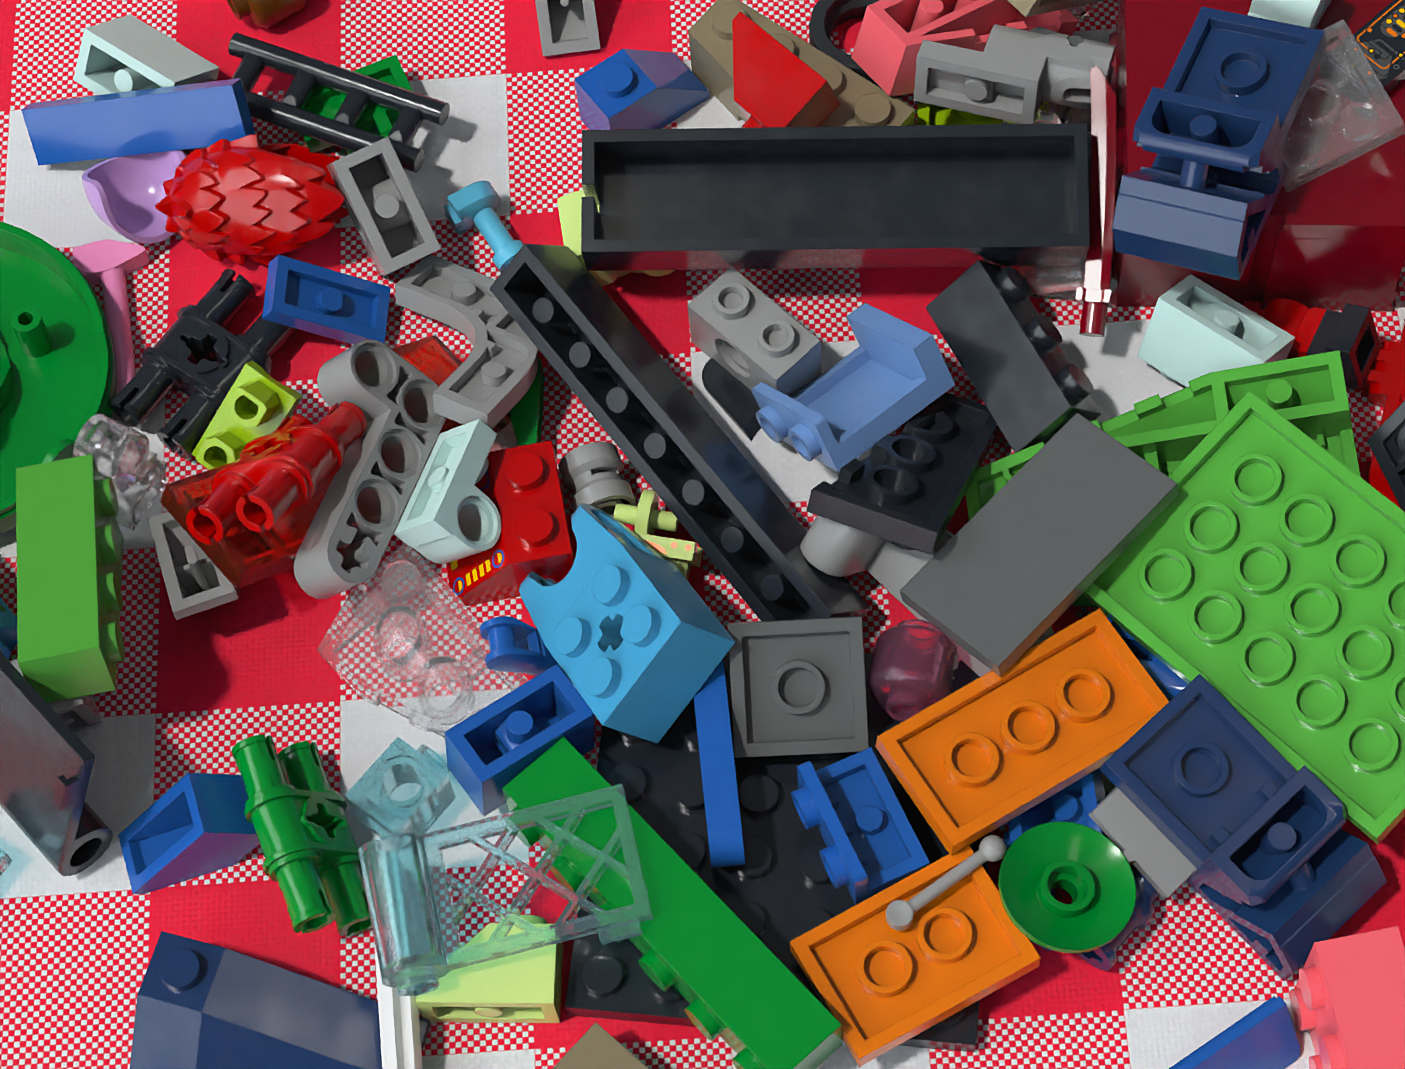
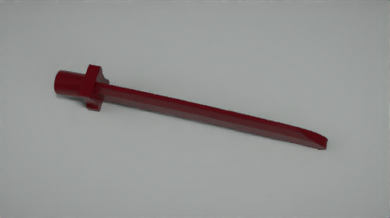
(1096, 294)

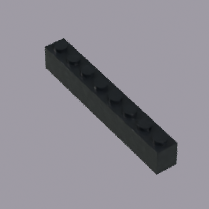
(669, 437)

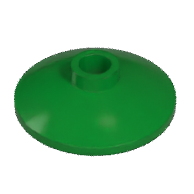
(1083, 865)

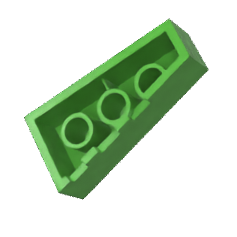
(68, 578)

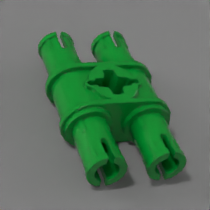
(303, 835)

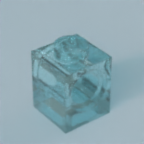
(396, 766)

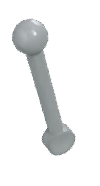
(900, 913)

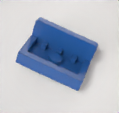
(860, 823)

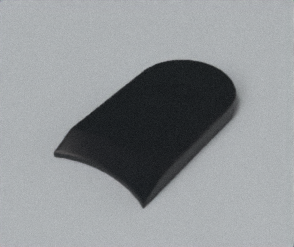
(732, 397)

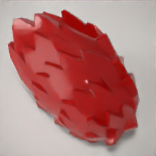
(251, 199)

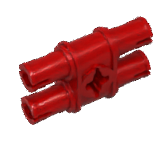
(276, 473)

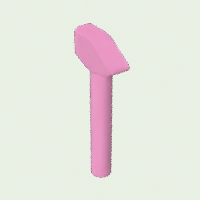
(108, 264)

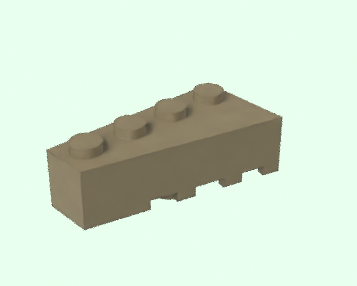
(713, 65)

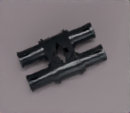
(201, 339)

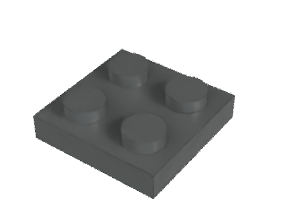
(798, 687)

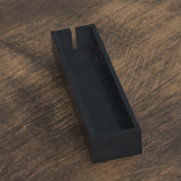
(835, 197)

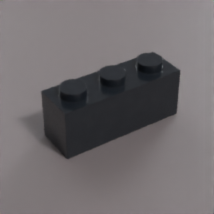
(1011, 354)

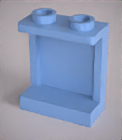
(860, 396)

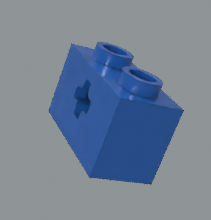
(514, 732)

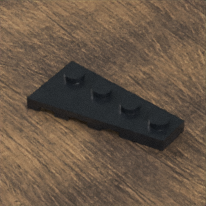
(913, 478)

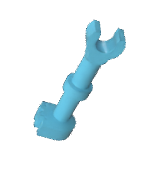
(477, 207)

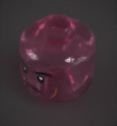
(912, 668)

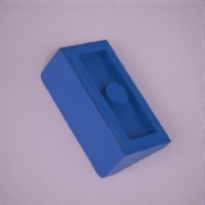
(1256, 1041)

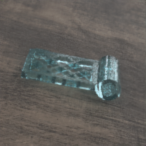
(414, 904)

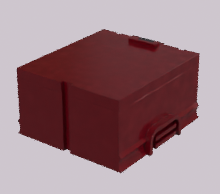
(1323, 240)

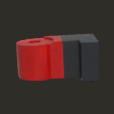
(1328, 331)

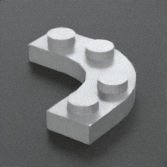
(502, 356)

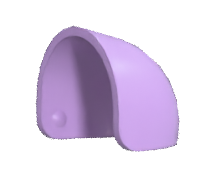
(127, 190)

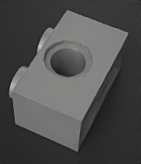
(384, 207)
(753, 335)

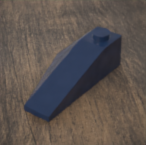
(237, 1012)

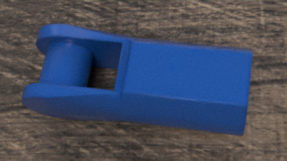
(515, 647)

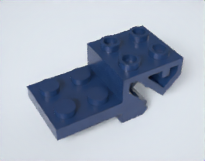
(1216, 143)
(1249, 824)

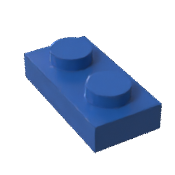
(325, 301)

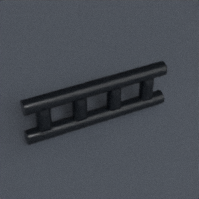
(360, 91)

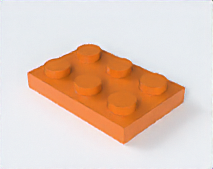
(902, 982)

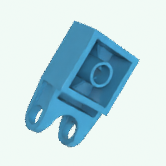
(626, 628)

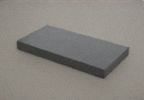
(1039, 543)

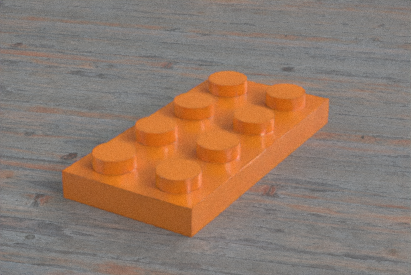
(1022, 734)

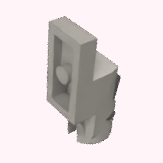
(1011, 73)

